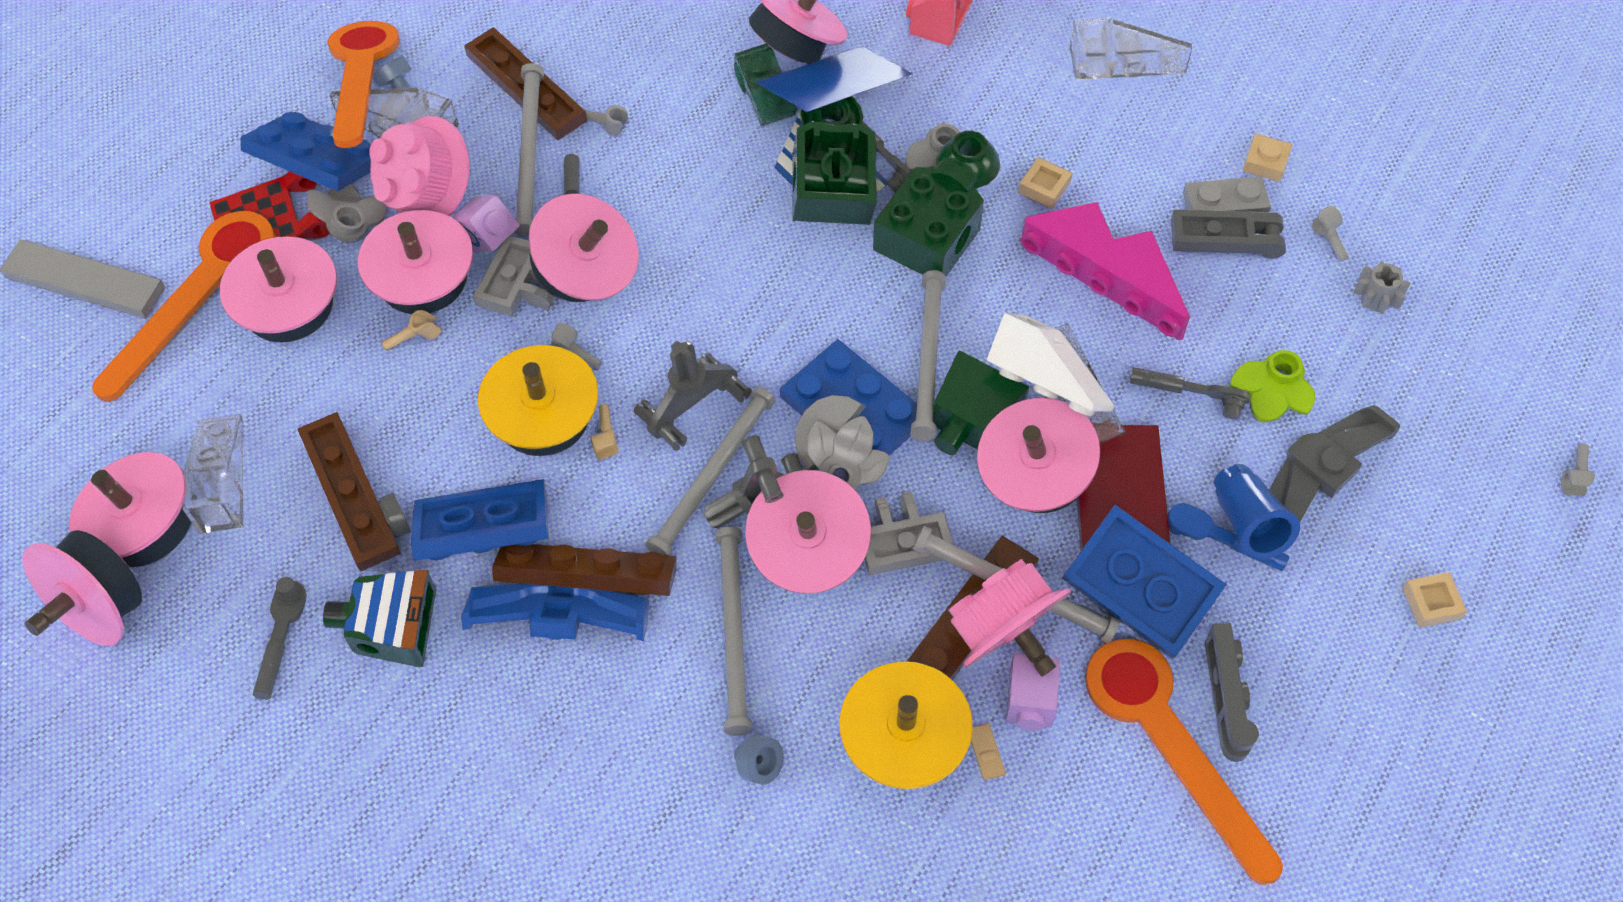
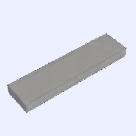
(82, 278)

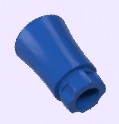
(1259, 519)

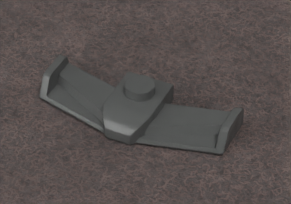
(1328, 458)

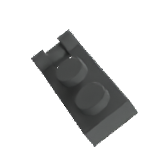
(1228, 232)
(1229, 694)

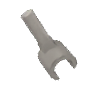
(611, 119)
(1325, 224)
(565, 336)
(1576, 480)

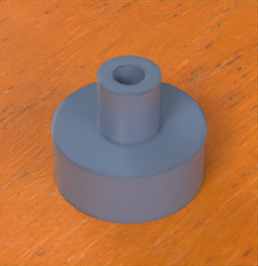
(393, 74)
(759, 759)

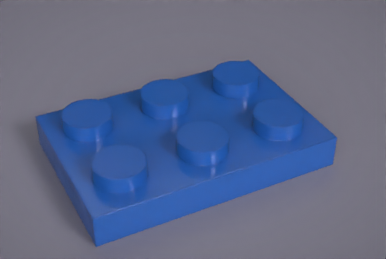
(308, 151)
(845, 373)
(479, 520)
(1144, 581)

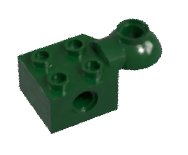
(834, 166)
(938, 207)

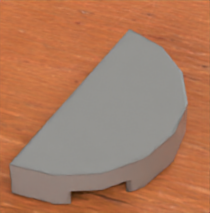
(831, 411)

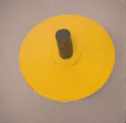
(538, 399)
(905, 725)

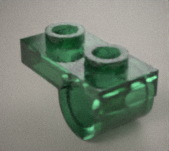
(754, 66)

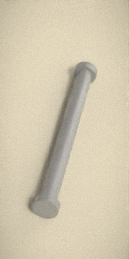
(532, 75)
(760, 400)
(923, 428)
(973, 564)
(737, 721)

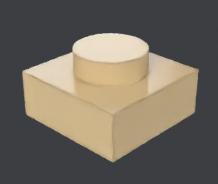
(1267, 157)
(1045, 182)
(1434, 599)

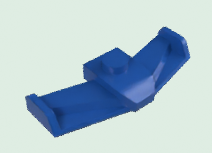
(556, 610)

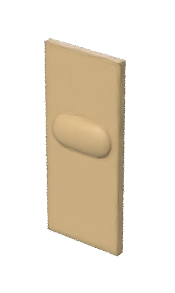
(987, 752)

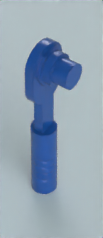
(1198, 525)

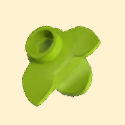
(1273, 391)

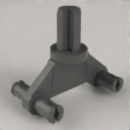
(689, 384)
(759, 477)

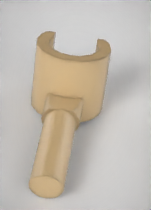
(419, 324)
(604, 442)

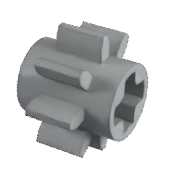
(1381, 287)

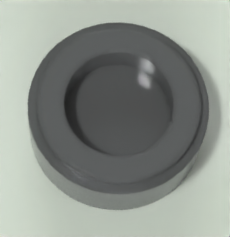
(394, 515)

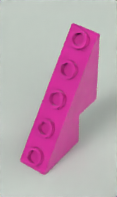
(1120, 268)

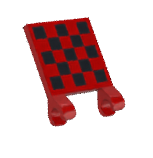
(276, 205)

